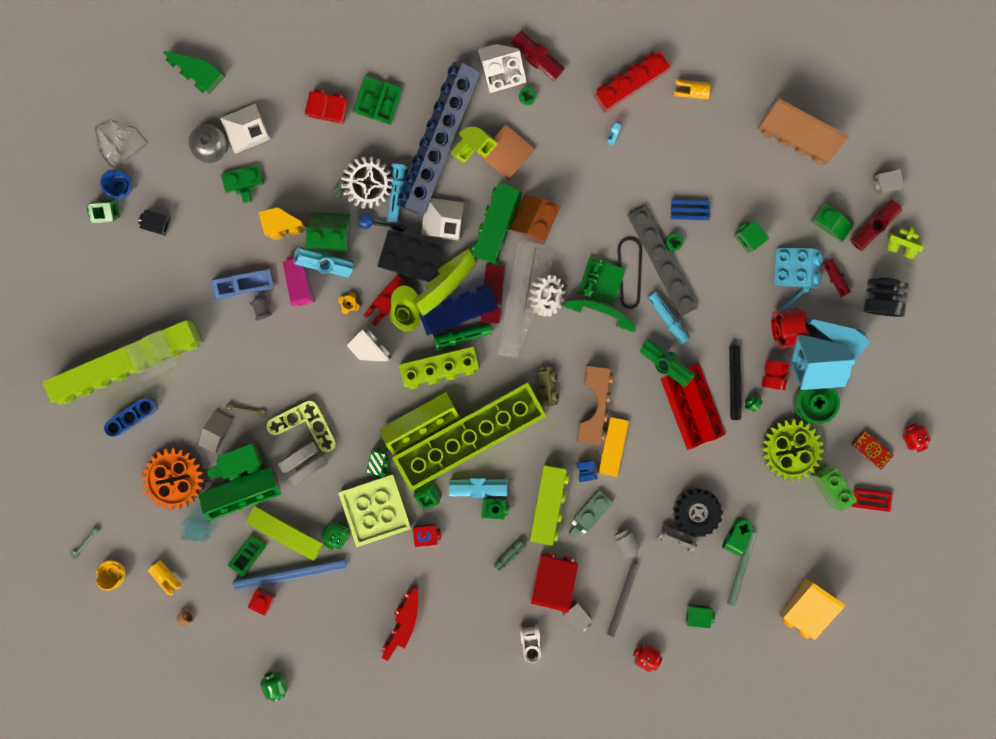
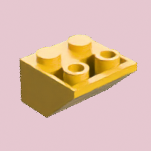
(278, 223)

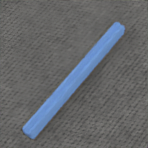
(289, 574)

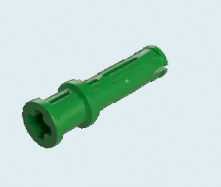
(452, 338)

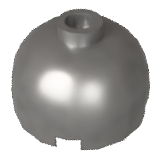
(208, 143)

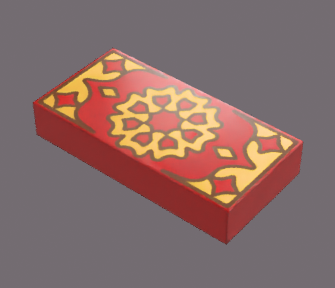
(872, 449)

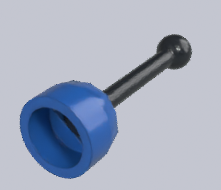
(366, 222)

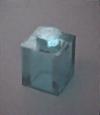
(196, 530)

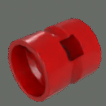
(775, 375)

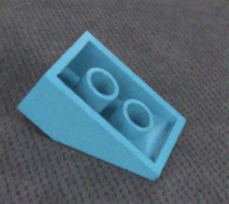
(851, 337)

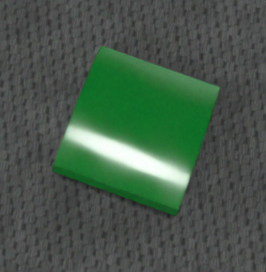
(377, 100)

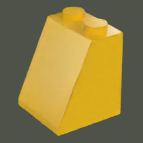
(810, 609)

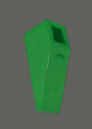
(199, 70)

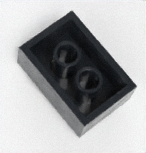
(410, 256)

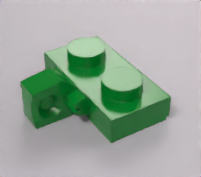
(242, 181)

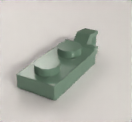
(590, 514)

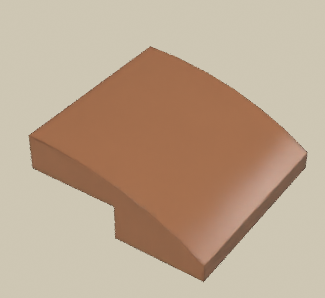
(509, 152)

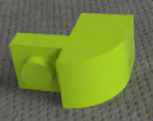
(473, 140)

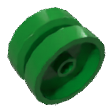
(823, 412)

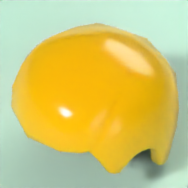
(110, 575)

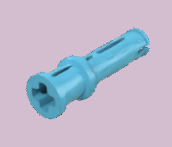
(398, 182)

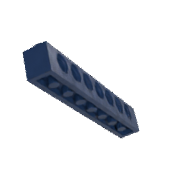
(446, 133)

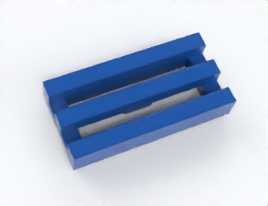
(706, 210)

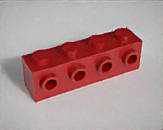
(631, 82)

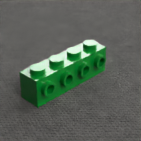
(496, 224)
(239, 494)

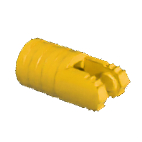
(697, 89)
(164, 577)

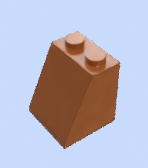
(534, 218)

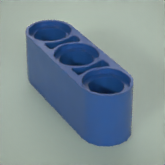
(122, 421)

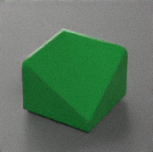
(427, 495)

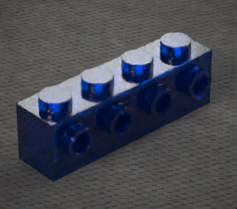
(460, 310)

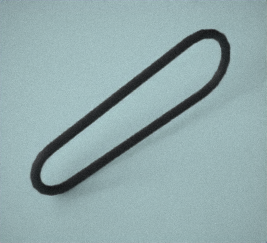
(639, 272)

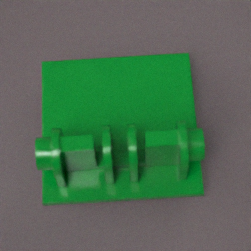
(601, 281)

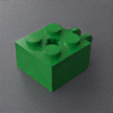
(234, 463)

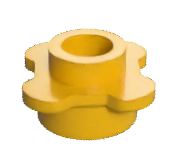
(347, 308)

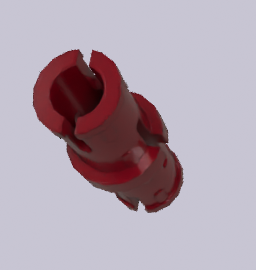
(836, 277)

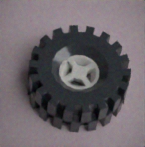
(701, 520)

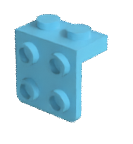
(798, 267)

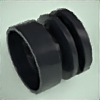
(886, 297)

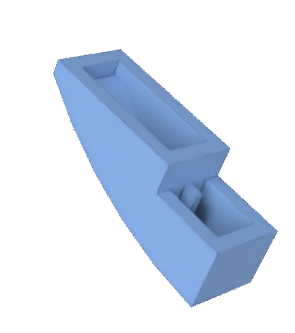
(241, 284)

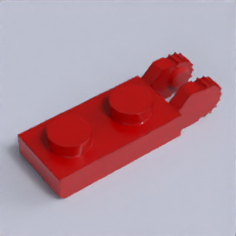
(383, 301)

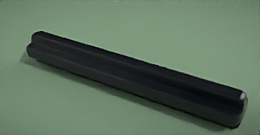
(735, 382)

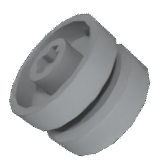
(302, 463)

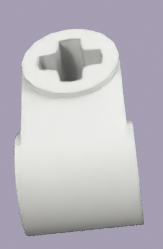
(530, 641)

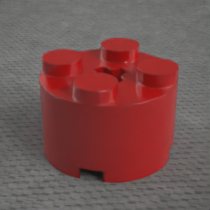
(788, 325)

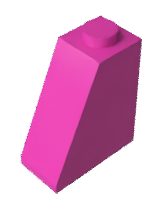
(297, 283)

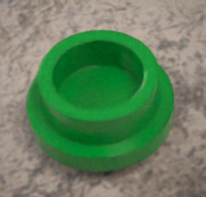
(753, 402)

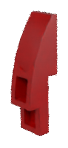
(406, 617)

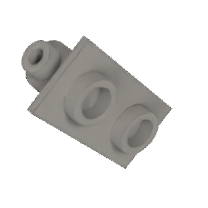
(676, 540)

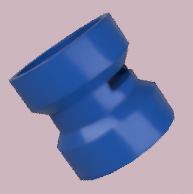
(586, 475)

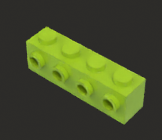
(439, 367)
(419, 423)
(548, 504)

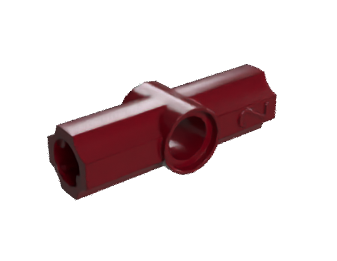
(537, 55)
(884, 217)

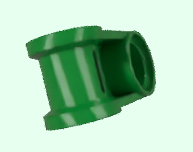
(736, 538)

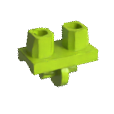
(896, 239)

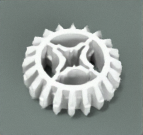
(367, 173)

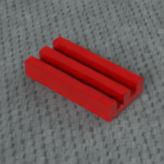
(889, 502)

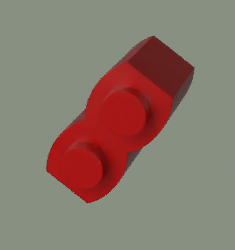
(326, 107)

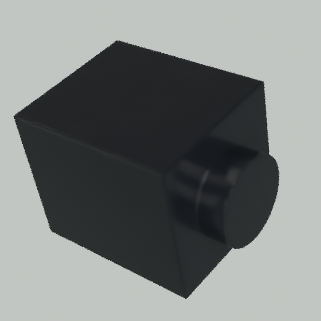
(154, 222)

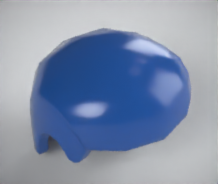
(116, 184)

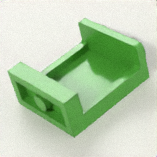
(833, 488)

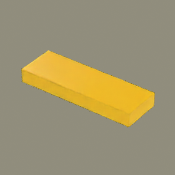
(613, 447)

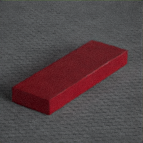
(494, 277)

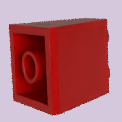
(554, 582)

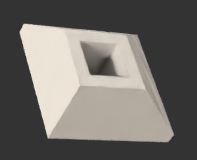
(502, 67)
(245, 128)
(443, 219)
(366, 348)

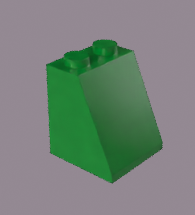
(328, 232)

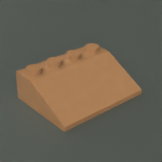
(802, 132)

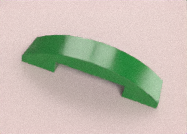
(622, 322)

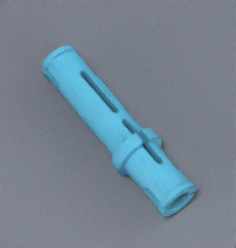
(668, 317)

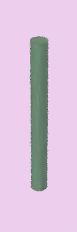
(741, 570)

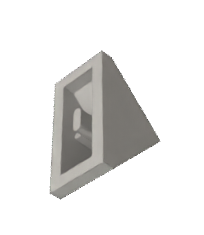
(214, 431)

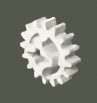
(546, 295)

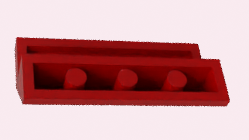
(693, 409)

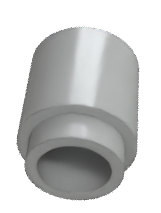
(626, 543)

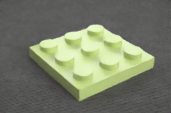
(375, 510)

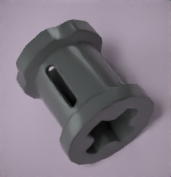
(260, 308)

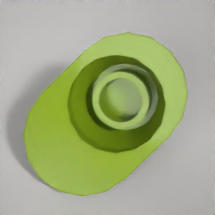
(403, 309)

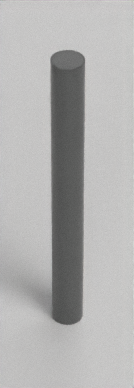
(623, 598)

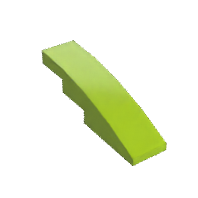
(446, 282)
(284, 533)

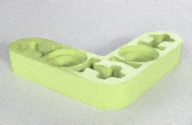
(302, 417)

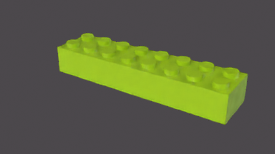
(113, 367)
(469, 436)

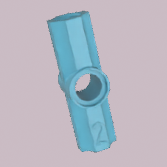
(312, 259)
(477, 487)

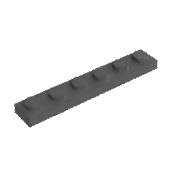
(662, 261)

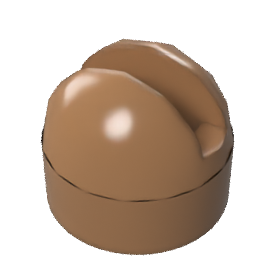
(189, 617)

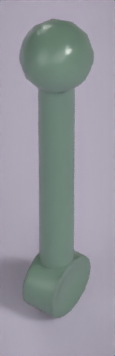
(75, 554)

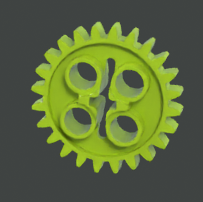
(789, 433)

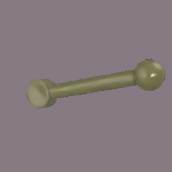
(261, 413)

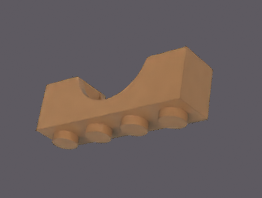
(592, 430)

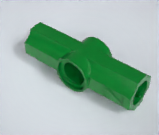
(674, 368)

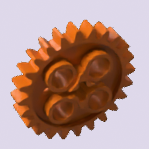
(176, 495)

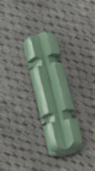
(337, 191)
(509, 556)

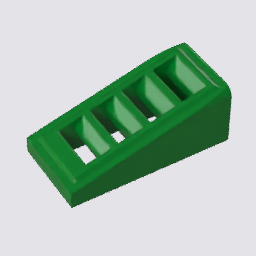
(242, 572)

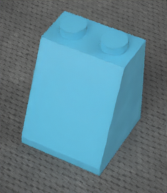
(821, 363)

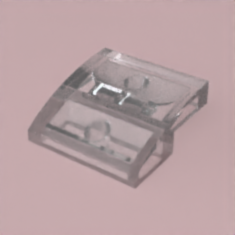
(151, 356)

